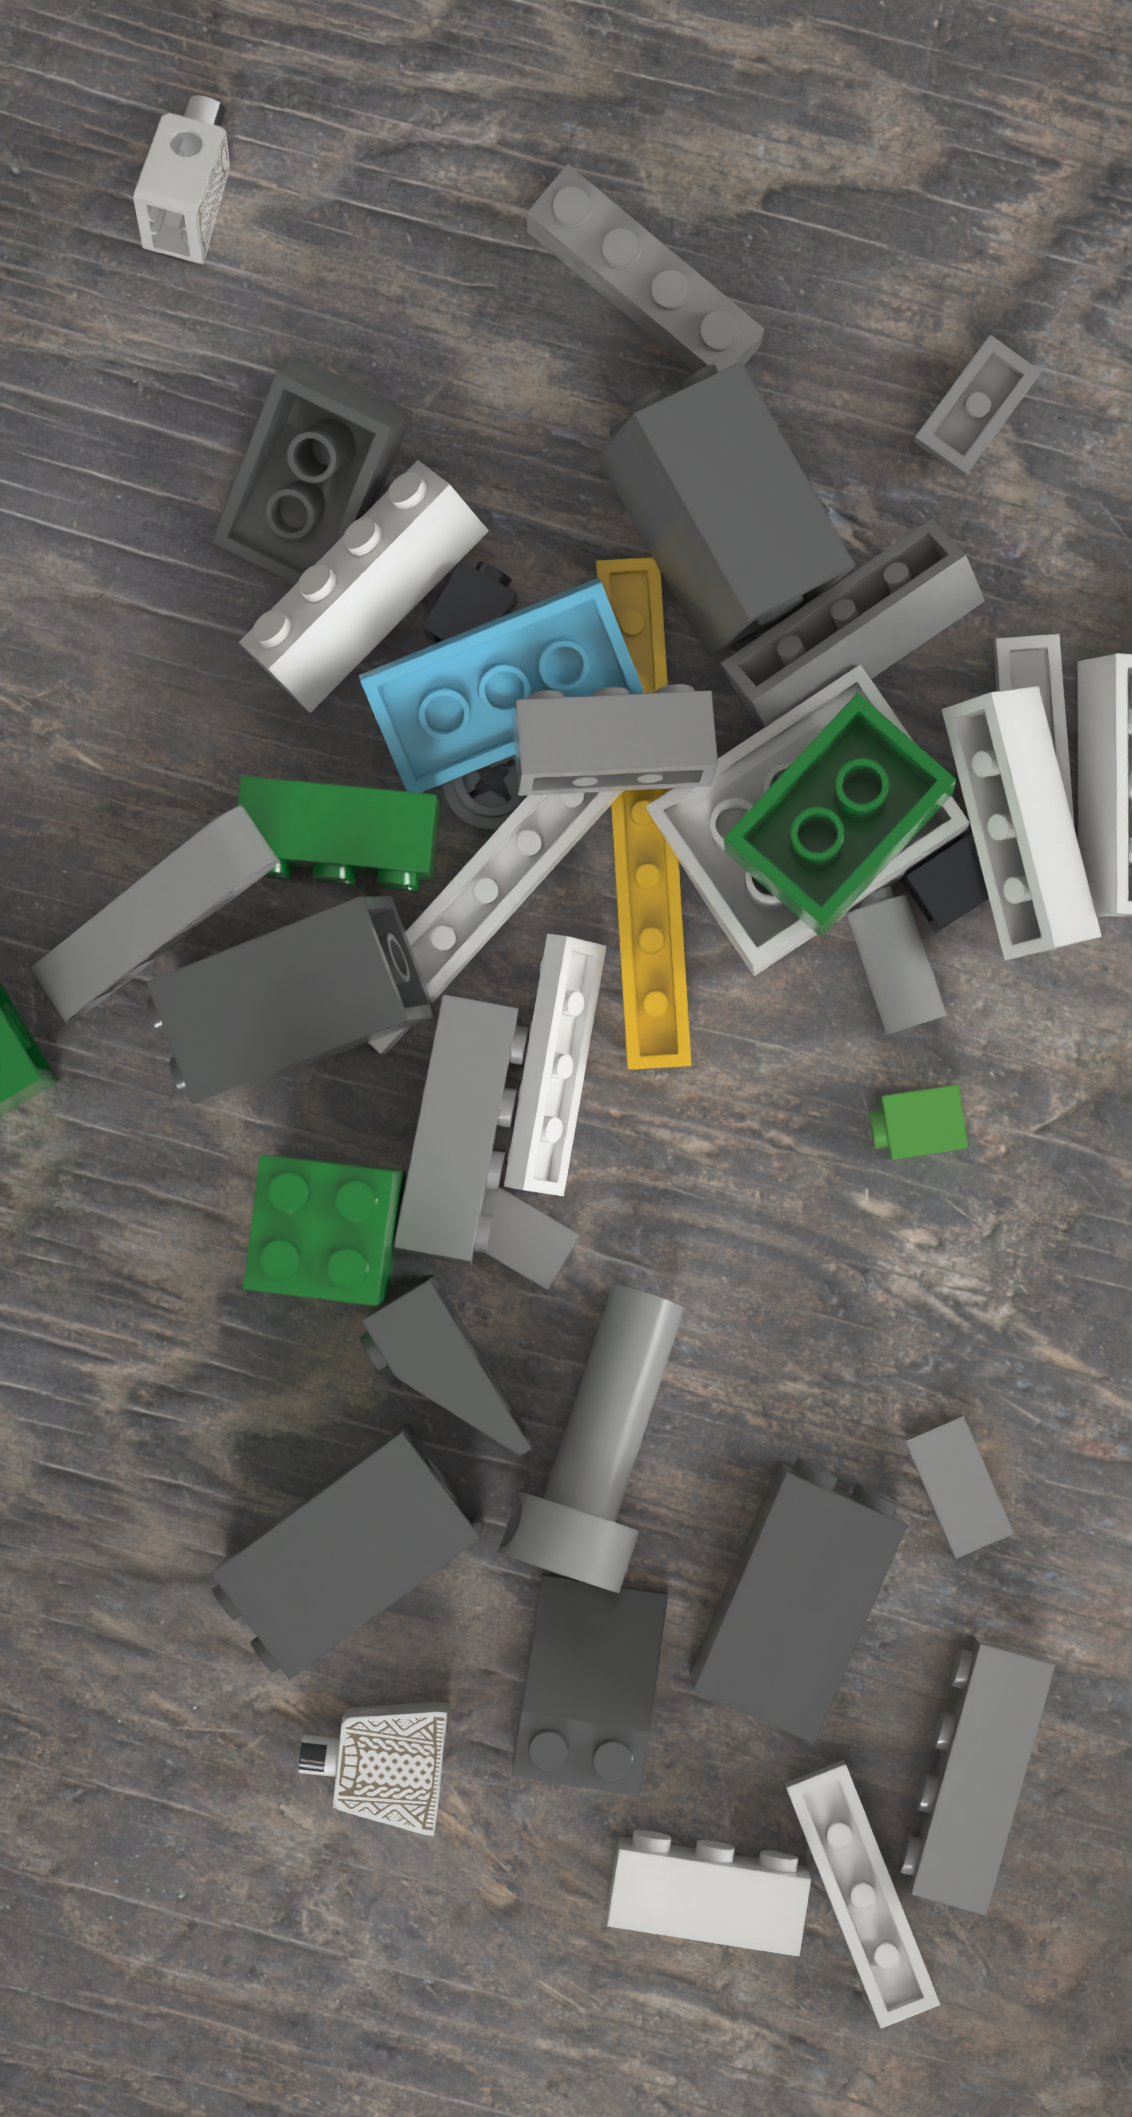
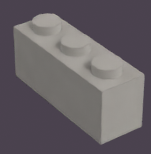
(614, 741)

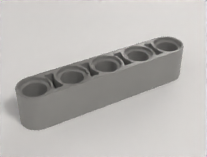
(154, 914)

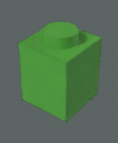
(919, 1122)

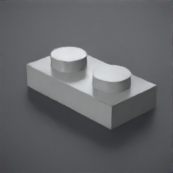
(977, 406)

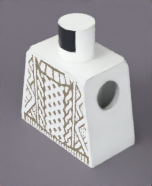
(183, 181)
(384, 1763)

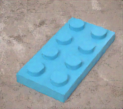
(456, 700)

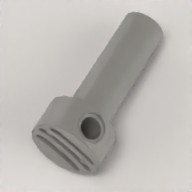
(575, 1520)

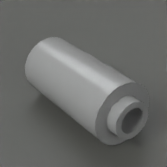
(895, 961)

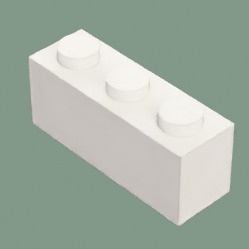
(709, 1893)

